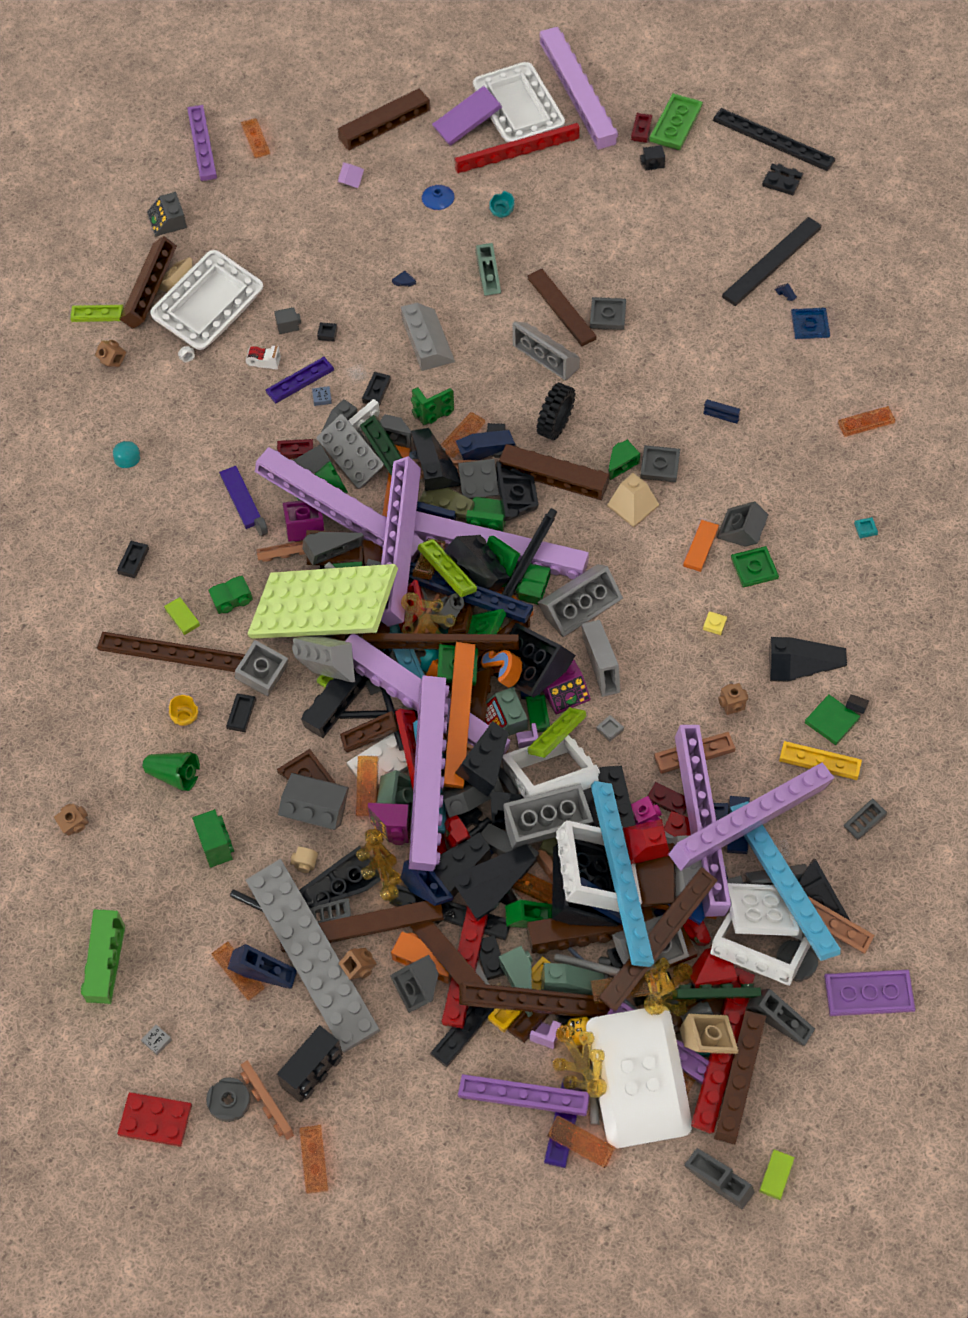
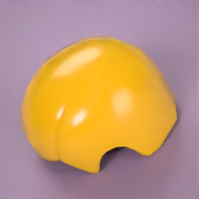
(180, 707)

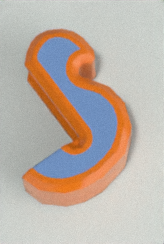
(506, 664)

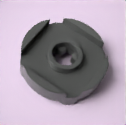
(809, 963)
(221, 1090)

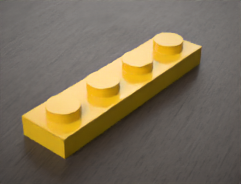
(810, 757)
(504, 1018)

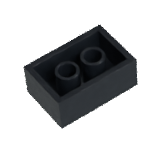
(310, 1064)

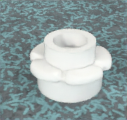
(186, 354)

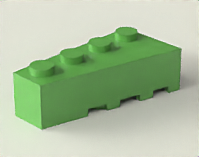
(103, 956)

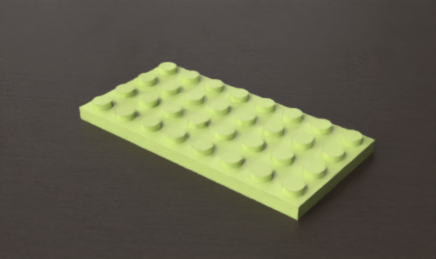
(323, 602)

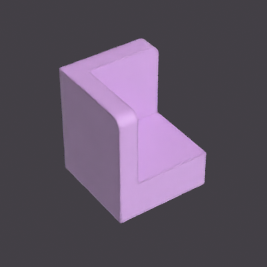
(350, 175)
(527, 737)
(545, 1034)

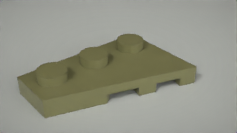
(449, 500)

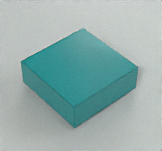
(866, 527)

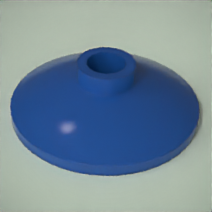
(438, 197)

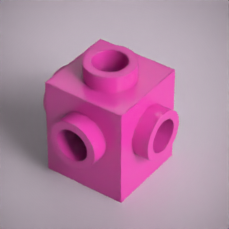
(645, 811)

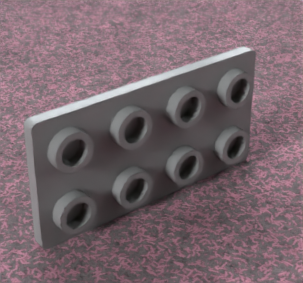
(351, 451)

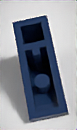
(485, 444)
(425, 885)
(261, 967)

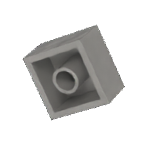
(261, 668)

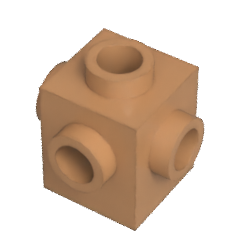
(110, 353)
(733, 698)
(72, 819)
(357, 963)

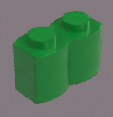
(533, 583)
(230, 595)

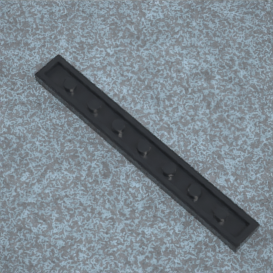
(774, 139)
(771, 261)

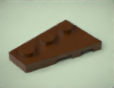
(479, 693)
(306, 765)

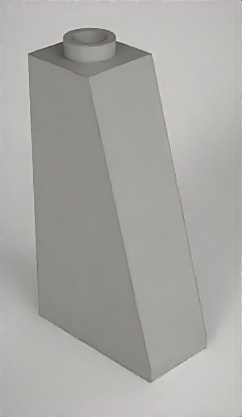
(601, 658)

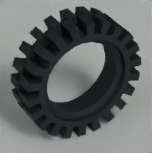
(556, 411)

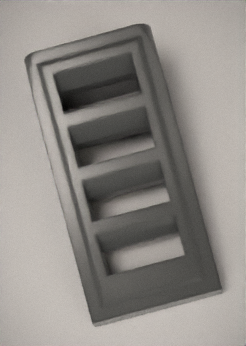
(869, 825)
(335, 905)

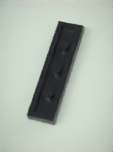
(458, 1038)

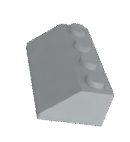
(426, 336)
(545, 350)
(580, 599)
(325, 656)
(541, 815)

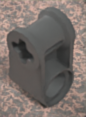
(452, 606)

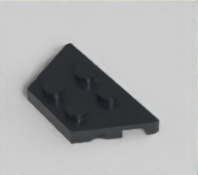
(516, 492)
(818, 888)

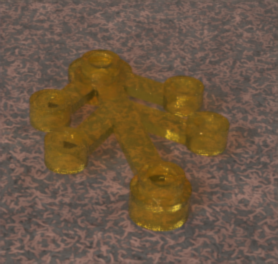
(425, 620)
(374, 842)
(655, 1002)
(595, 1084)

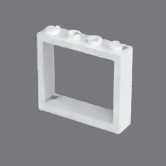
(520, 758)
(569, 867)
(755, 960)

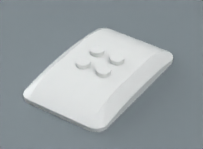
(524, 102)
(207, 300)
(643, 1078)

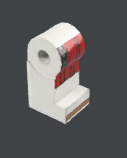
(263, 357)

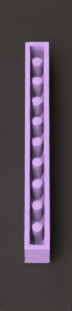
(578, 88)
(325, 497)
(400, 533)
(559, 558)
(401, 682)
(428, 774)
(701, 812)
(750, 816)

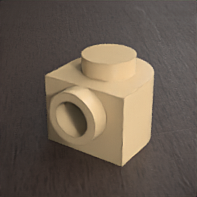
(304, 859)

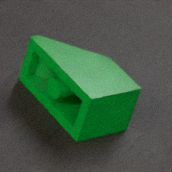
(623, 458)
(526, 911)

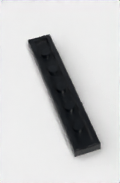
(494, 926)

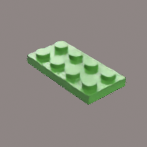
(676, 121)

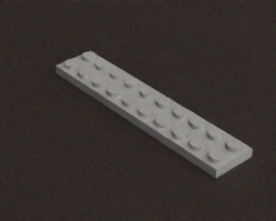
(312, 956)

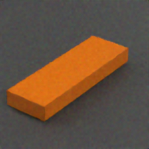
(701, 545)

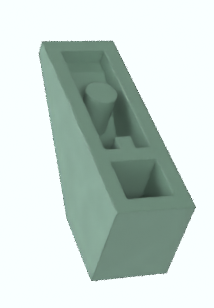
(488, 269)
(517, 968)
(568, 978)

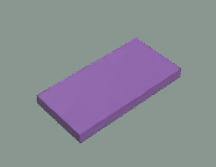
(467, 115)
(869, 992)

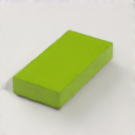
(182, 615)
(776, 1174)

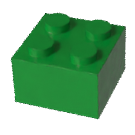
(214, 838)

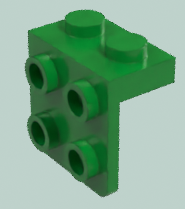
(432, 408)
(486, 514)

